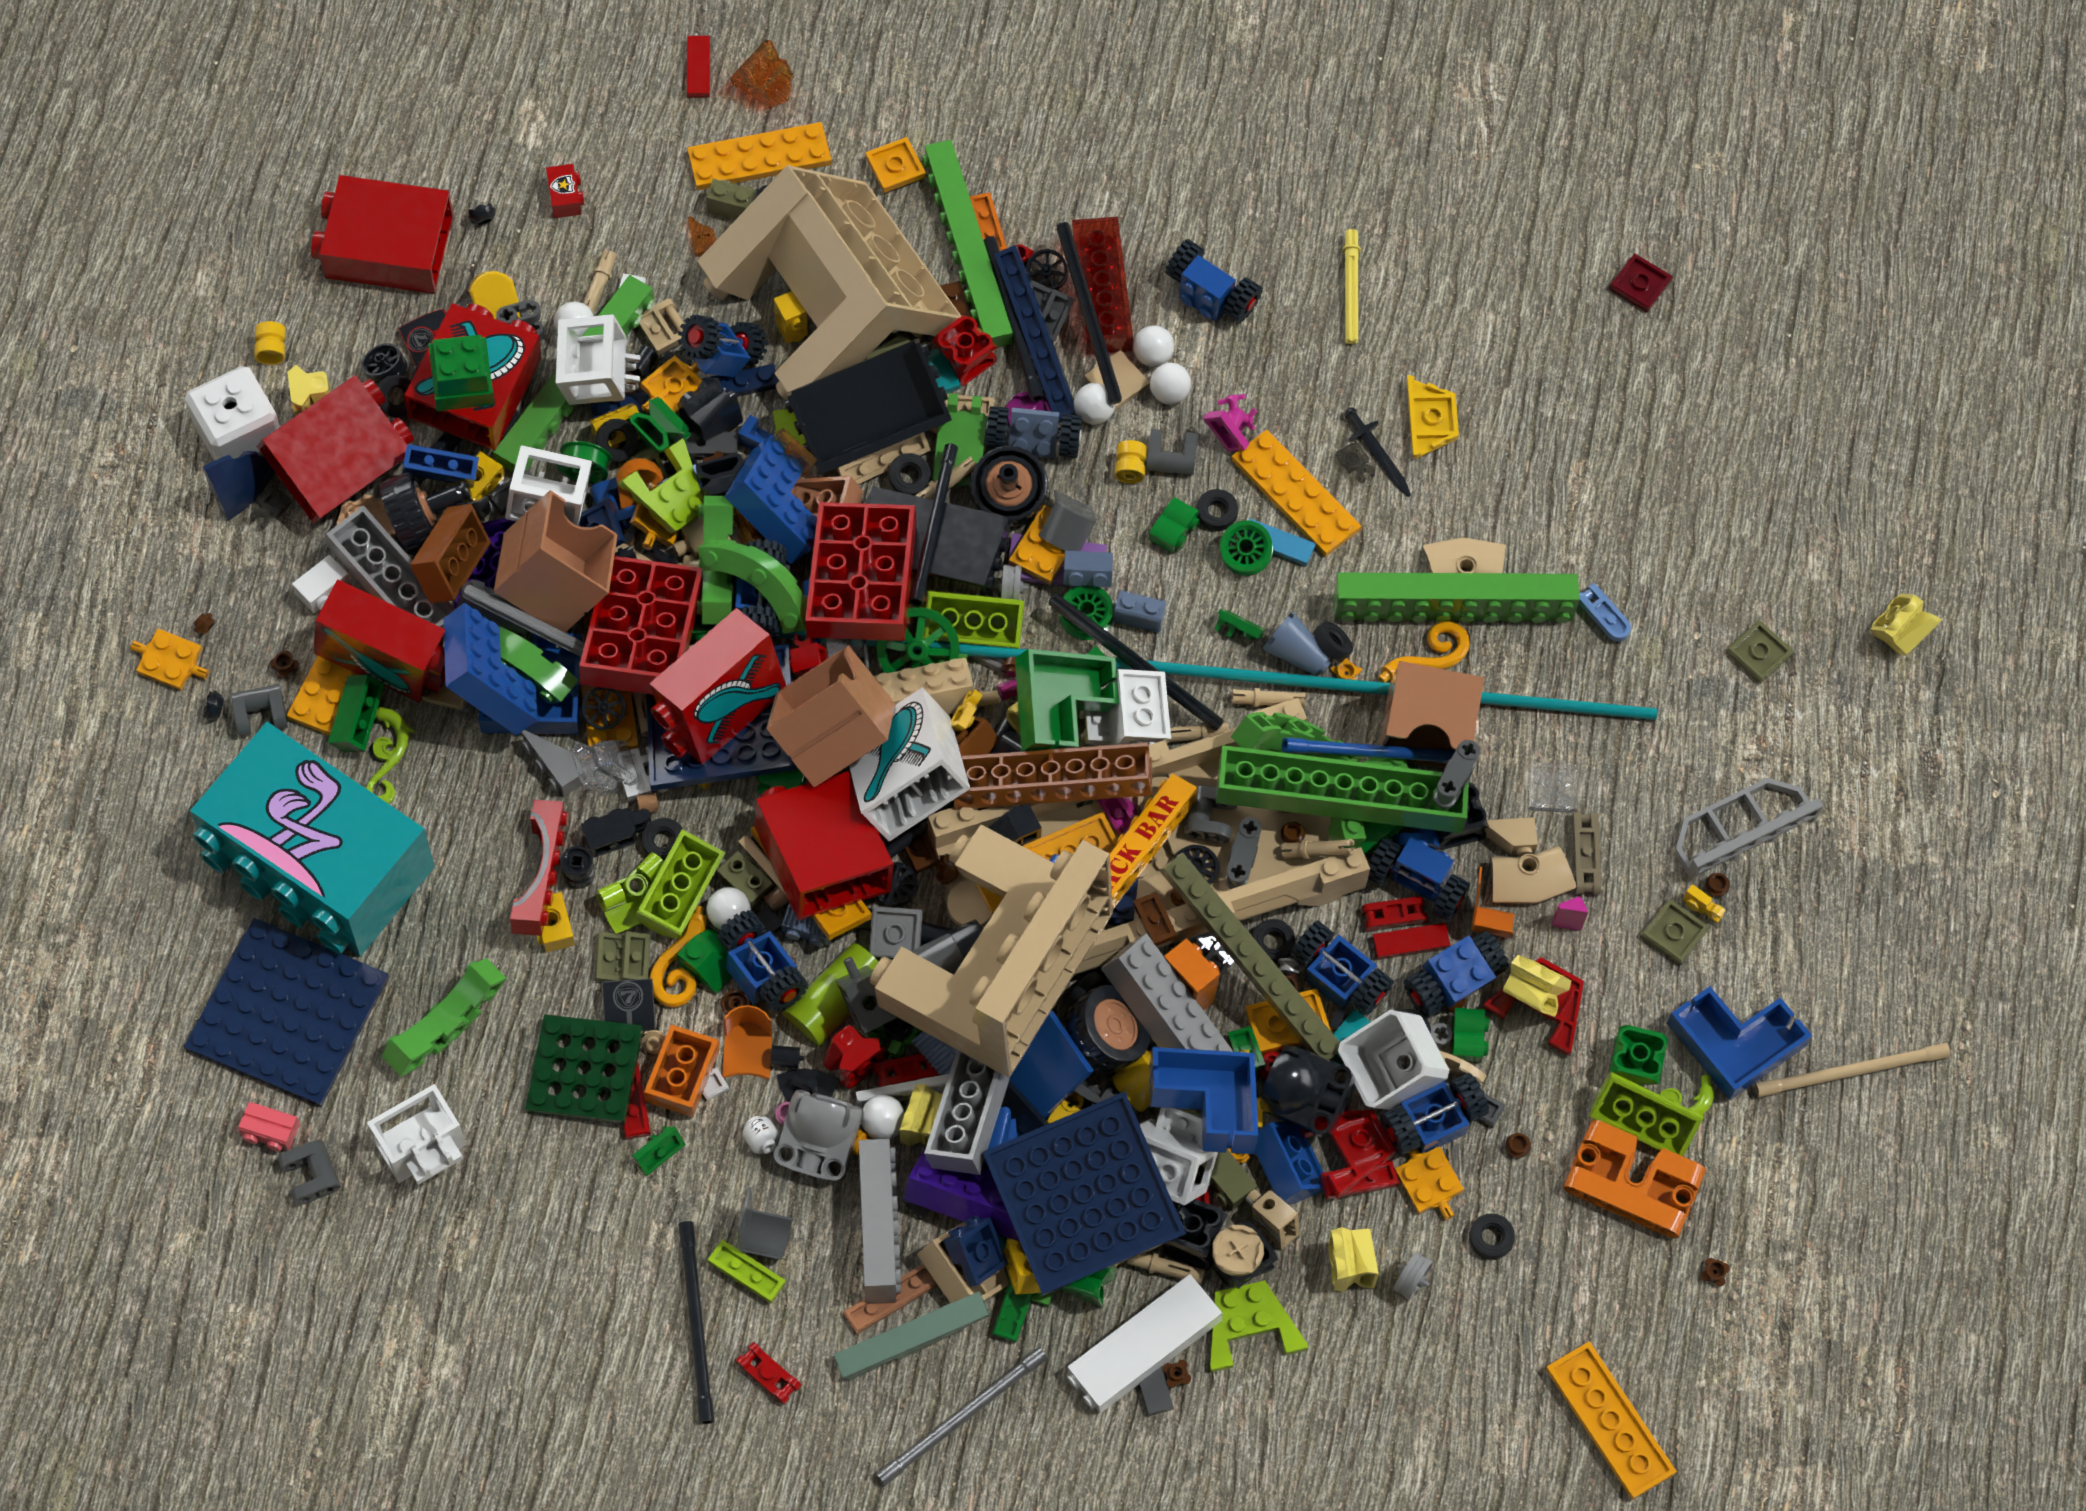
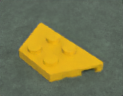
(1431, 417)

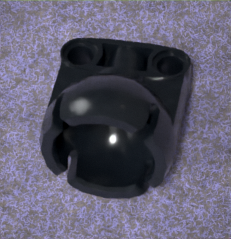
(1305, 1089)

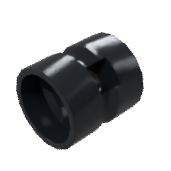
(578, 867)

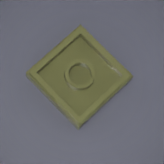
(1759, 651)
(1675, 932)

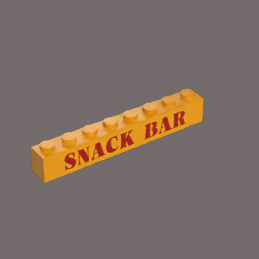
(1149, 833)

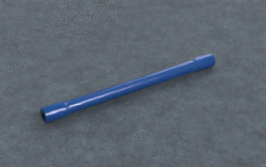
(1299, 745)

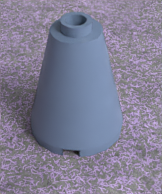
(1297, 646)

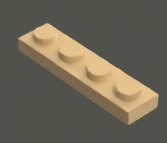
(879, 461)

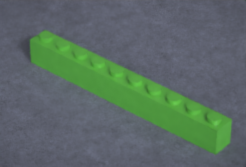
(967, 242)
(549, 406)

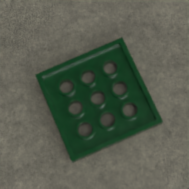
(587, 1107)

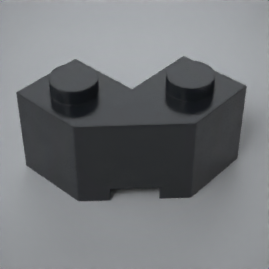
(1018, 825)

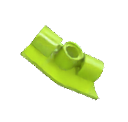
(620, 902)

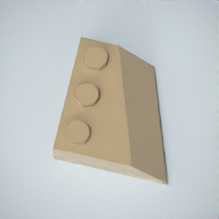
(951, 1276)

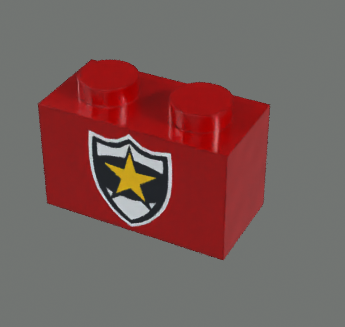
(564, 191)

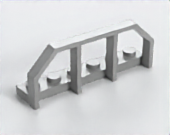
(1745, 840)

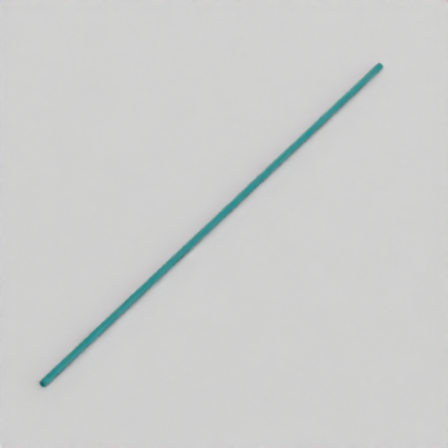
(1309, 681)

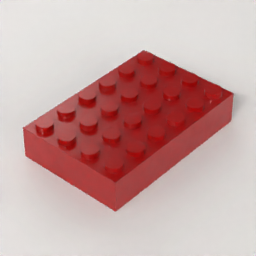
(861, 571)
(640, 624)

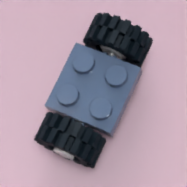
(1034, 431)

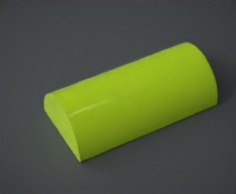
(977, 618)
(679, 885)
(823, 1005)
(1645, 1114)

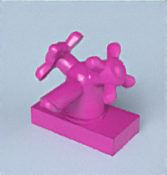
(1228, 425)

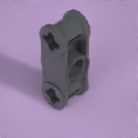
(1456, 774)
(1243, 852)

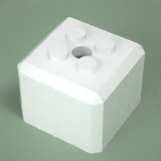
(233, 429)
(1376, 1058)

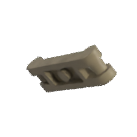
(1586, 852)

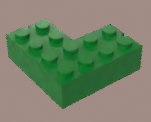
(1053, 688)

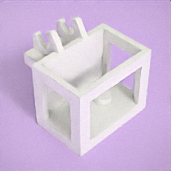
(595, 365)
(528, 489)
(1137, 717)
(421, 1143)
(1178, 1152)

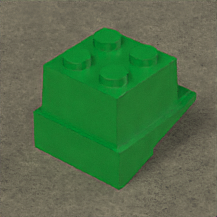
(461, 372)

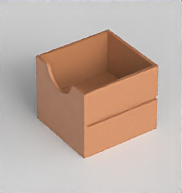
(554, 565)
(1430, 709)
(831, 716)

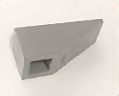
(554, 761)

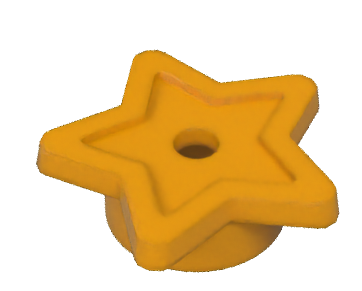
(1346, 666)

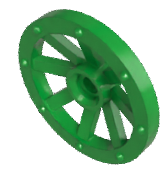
(919, 640)

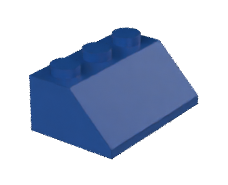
(1288, 1162)

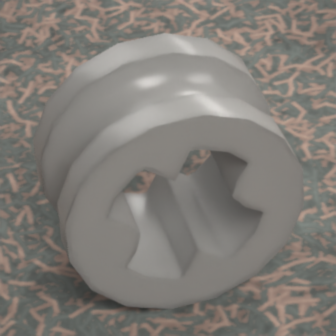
(1289, 966)
(1448, 1034)

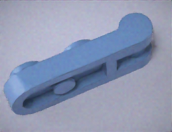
(1605, 613)

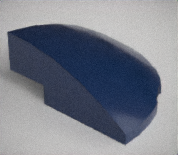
(237, 481)

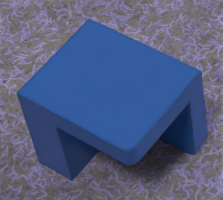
(750, 433)

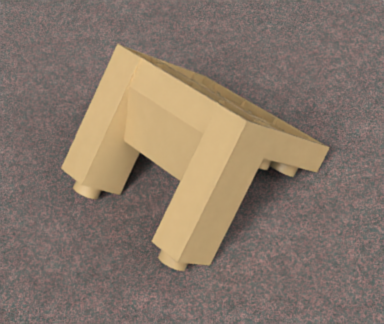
(839, 261)
(1019, 959)

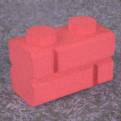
(269, 1127)

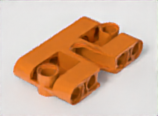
(1608, 1185)

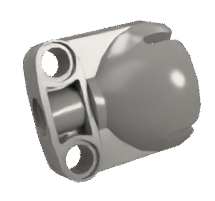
(818, 1133)

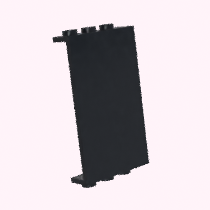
(869, 406)
(966, 543)

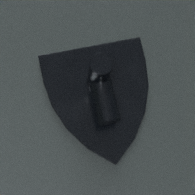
(808, 1080)

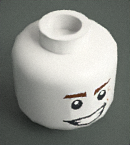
(761, 1135)

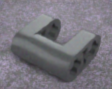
(509, 313)
(1172, 461)
(257, 700)
(1198, 822)
(320, 1166)

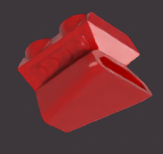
(966, 348)
(853, 1056)

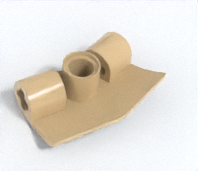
(1465, 553)
(1515, 885)

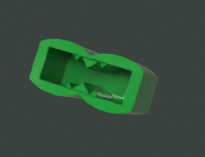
(1174, 525)
(1468, 1034)

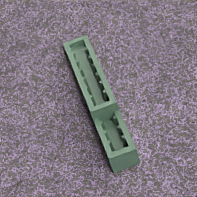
(911, 1336)

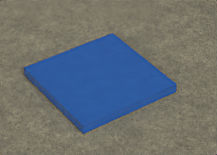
(1050, 1067)

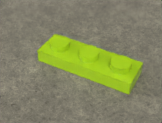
(746, 1271)

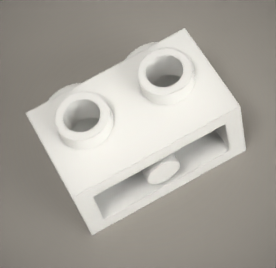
(318, 582)

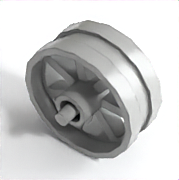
(1011, 583)
(1413, 1275)

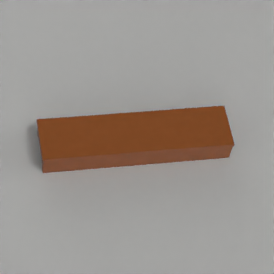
(1057, 775)

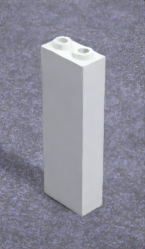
(1144, 1344)

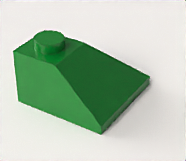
(706, 960)

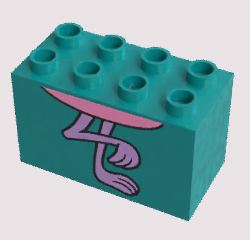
(311, 841)

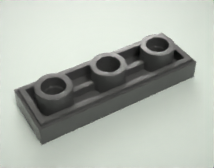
(724, 442)

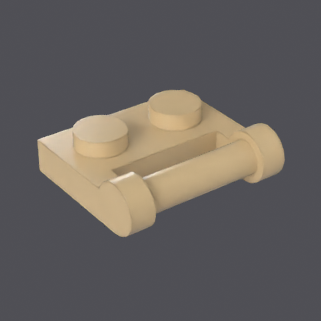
(656, 328)

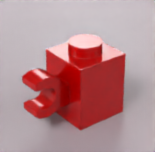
(806, 655)

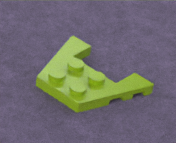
(675, 499)
(1248, 1313)

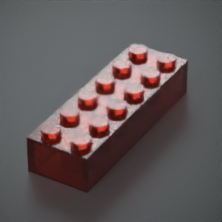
(1103, 266)

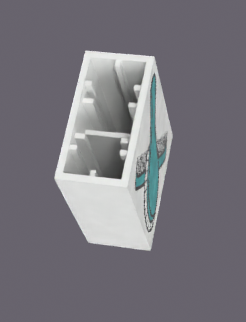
(912, 770)

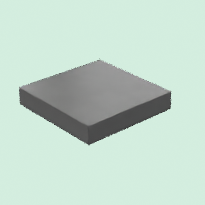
(894, 929)

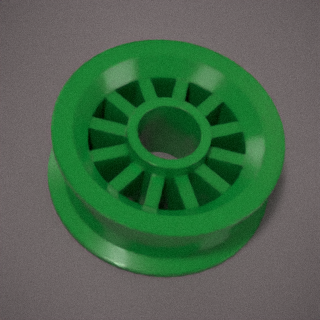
(588, 451)
(1236, 566)
(1101, 611)

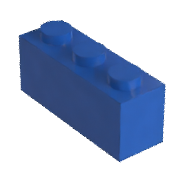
(440, 465)

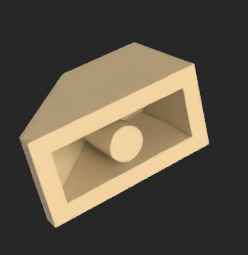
(1514, 835)

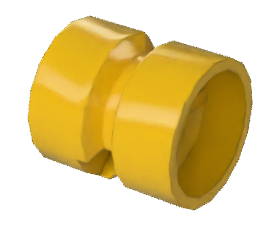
(269, 343)
(1130, 461)

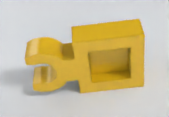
(964, 714)
(1701, 902)

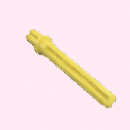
(1351, 253)

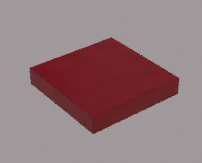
(1640, 282)

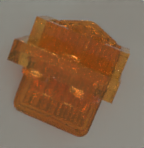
(765, 76)

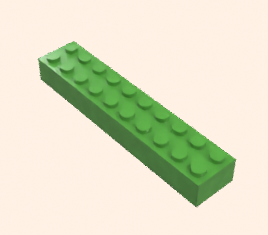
(1456, 597)
(1335, 789)

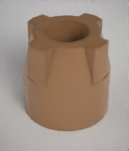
(648, 802)
(776, 899)

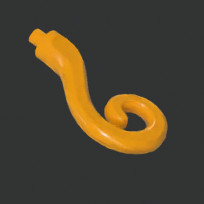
(1437, 662)
(694, 927)

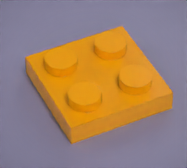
(895, 164)

